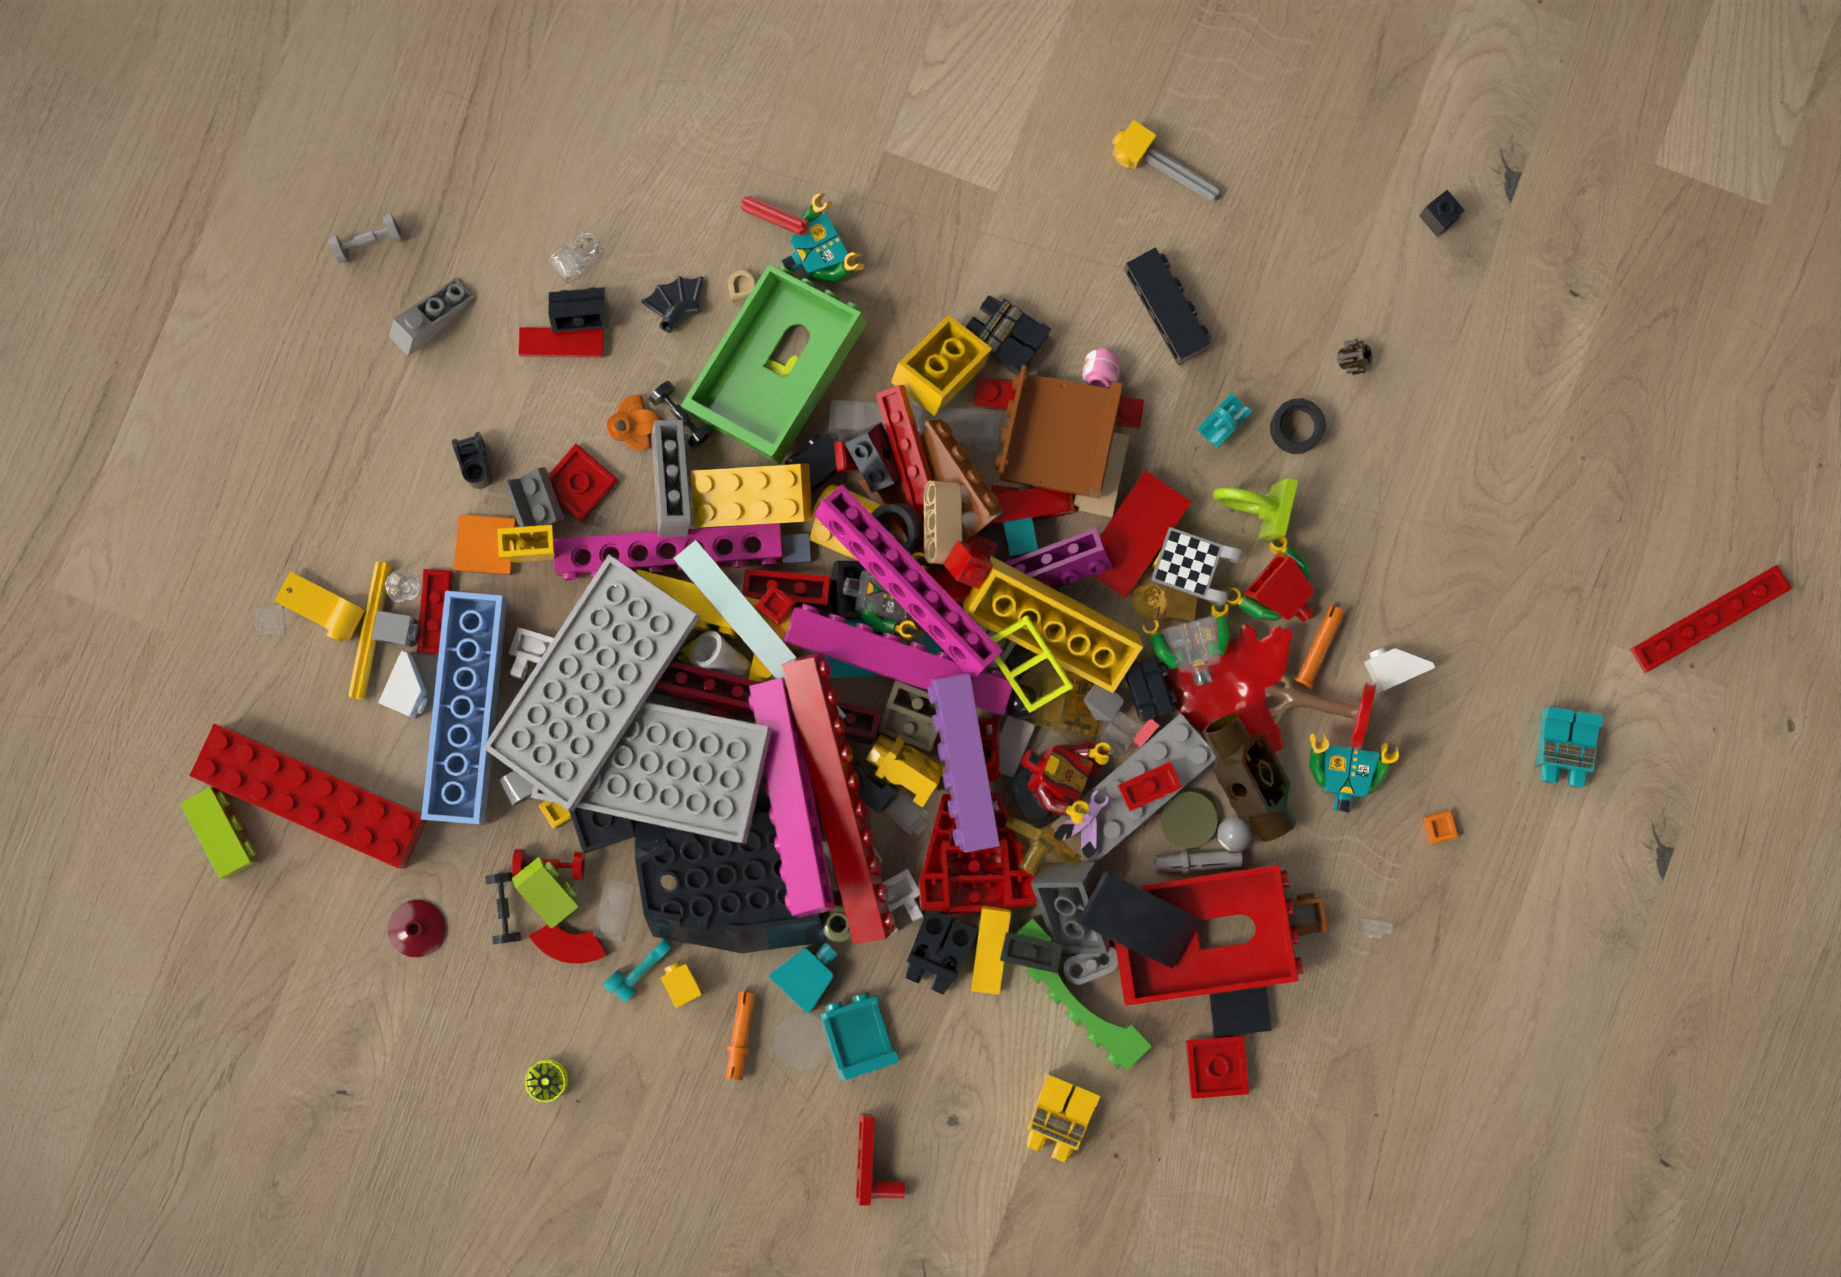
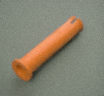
(1319, 647)

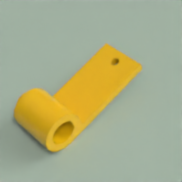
(320, 606)

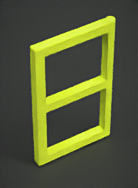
(1046, 654)

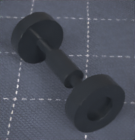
(662, 394)
(503, 908)

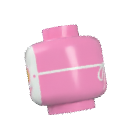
(1101, 368)

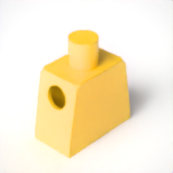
(527, 543)

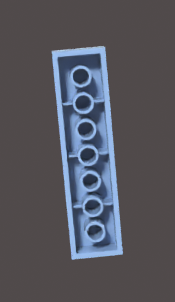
(464, 707)

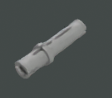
(1187, 862)

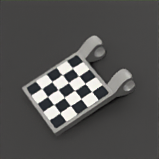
(1190, 563)

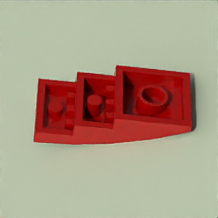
(1139, 530)

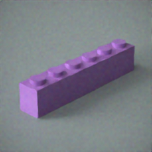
(964, 762)

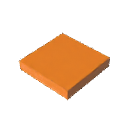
(478, 545)

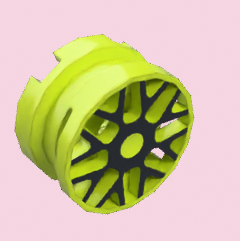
(547, 1080)

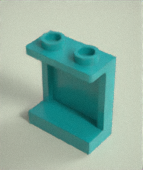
(857, 1037)

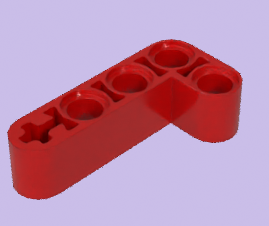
(1034, 504)

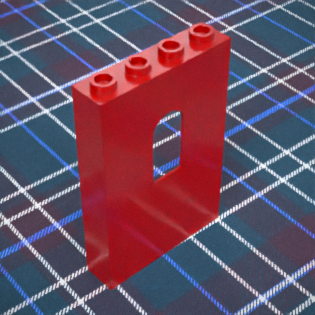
(1258, 963)

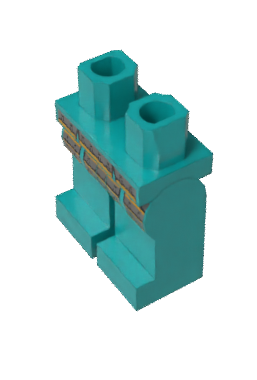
(1567, 744)

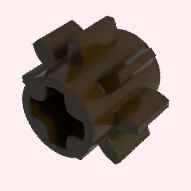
(1354, 356)

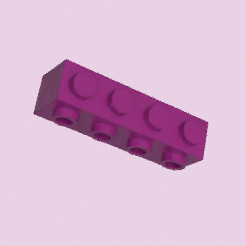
(1066, 560)

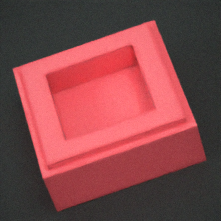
(1144, 733)

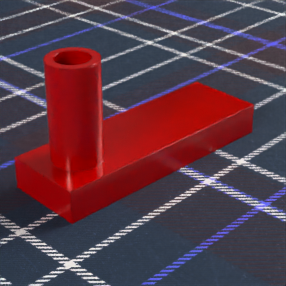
(865, 1186)

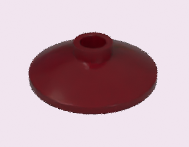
(430, 932)

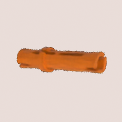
(740, 1036)

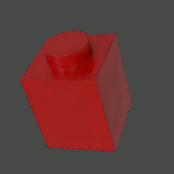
(968, 564)

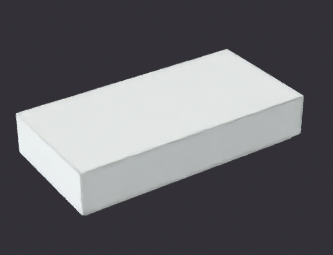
(1013, 744)

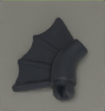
(675, 301)

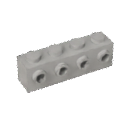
(670, 478)

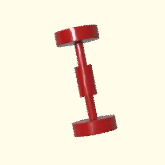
(578, 865)

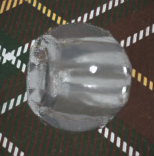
(403, 586)

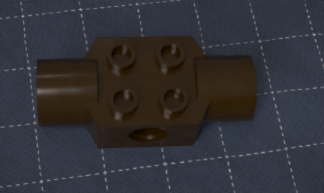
(1250, 776)

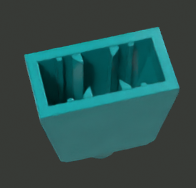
(805, 976)

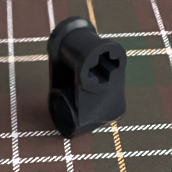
(472, 455)

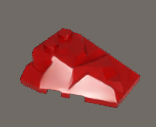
(966, 881)

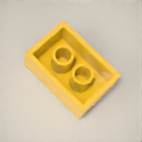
(941, 365)

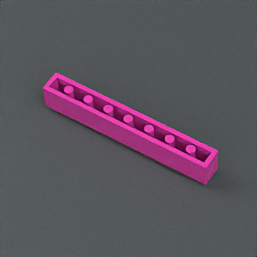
(888, 656)
(792, 803)

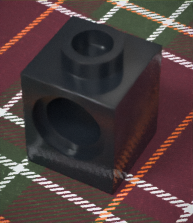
(1441, 213)

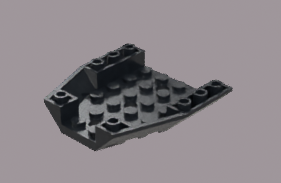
(717, 914)

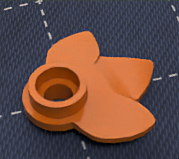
(637, 420)

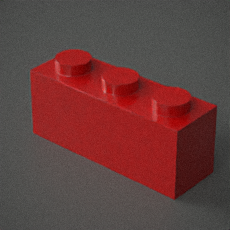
(802, 588)

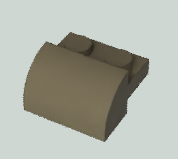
(909, 716)

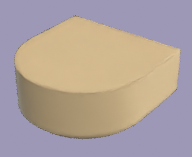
(741, 285)

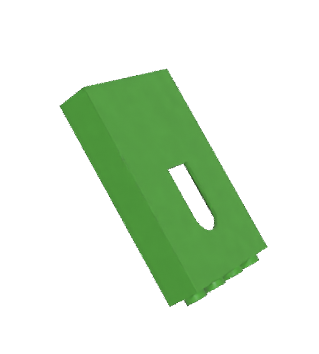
(749, 400)

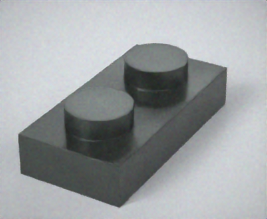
(1031, 952)

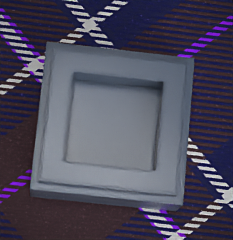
(796, 548)

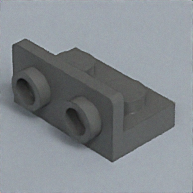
(534, 499)

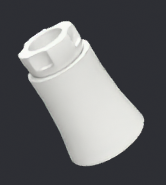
(715, 654)

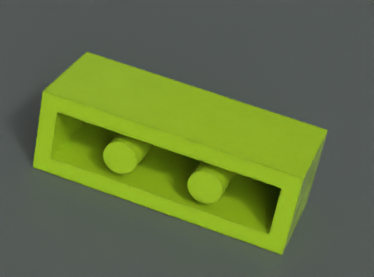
(219, 832)

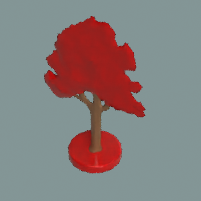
(1247, 678)

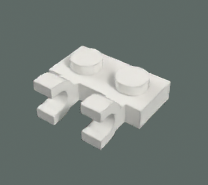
(527, 648)
(903, 891)

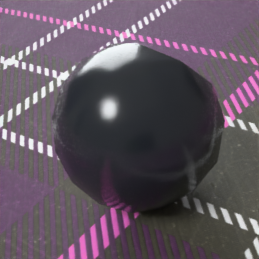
(1015, 706)

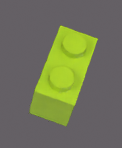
(545, 892)

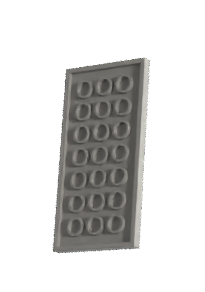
(591, 682)
(682, 773)

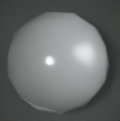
(1235, 834)

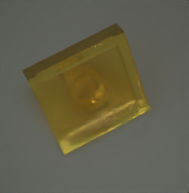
(1040, 845)

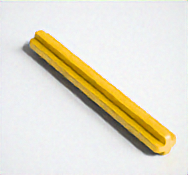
(367, 644)

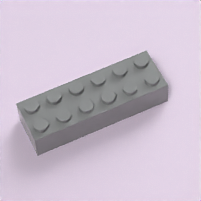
(1173, 743)

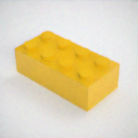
(751, 495)

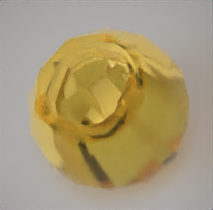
(1149, 600)

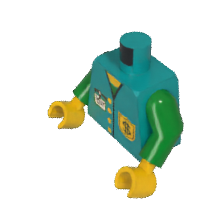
(821, 249)
(1348, 770)

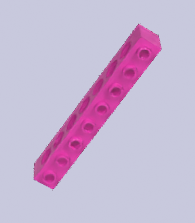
(568, 549)
(907, 582)

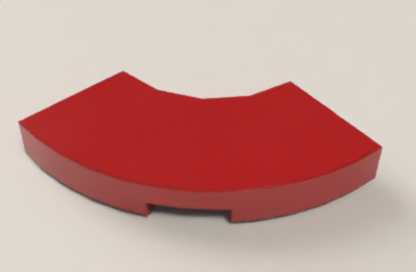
(567, 946)

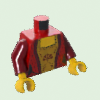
(1061, 777)

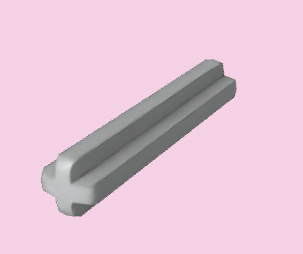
(1182, 174)

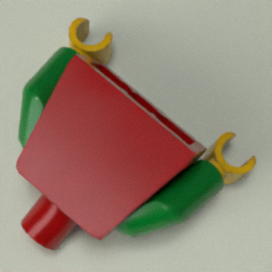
(1279, 588)

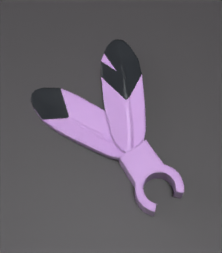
(1088, 828)

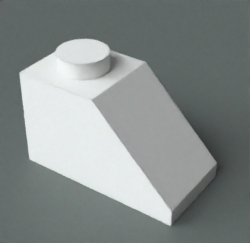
(1394, 667)
(405, 688)

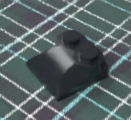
(843, 604)

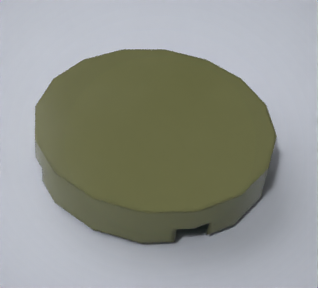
(1188, 819)

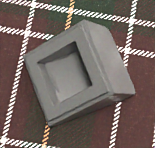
(1103, 703)

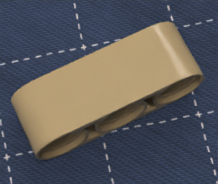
(941, 520)

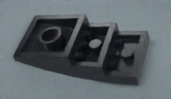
(1138, 919)

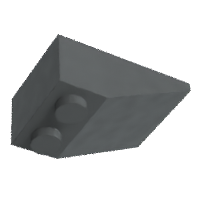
(1062, 896)

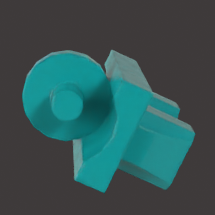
(1224, 420)

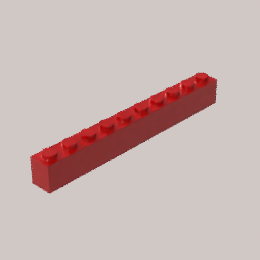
(839, 798)

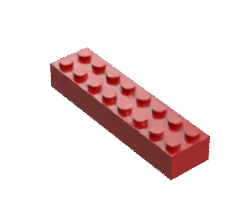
(308, 796)

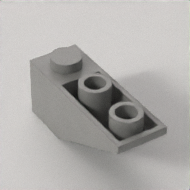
(429, 316)

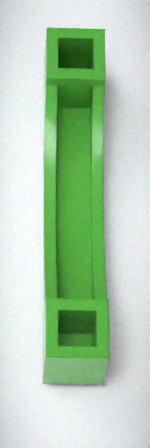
(1123, 1043)

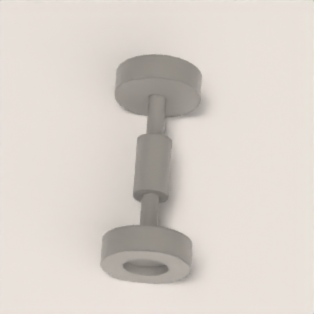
(339, 249)

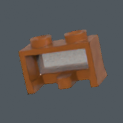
(1308, 915)

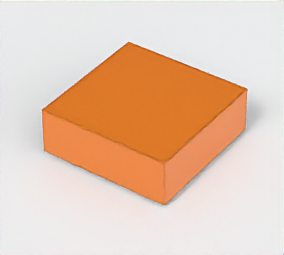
(1440, 827)

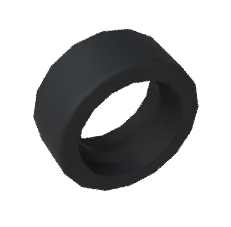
(1297, 447)
(912, 518)

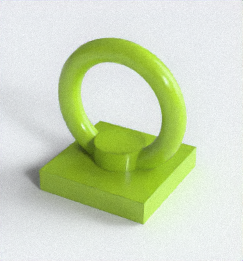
(1272, 507)

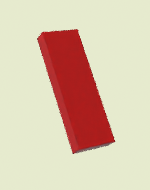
(545, 343)
(434, 585)

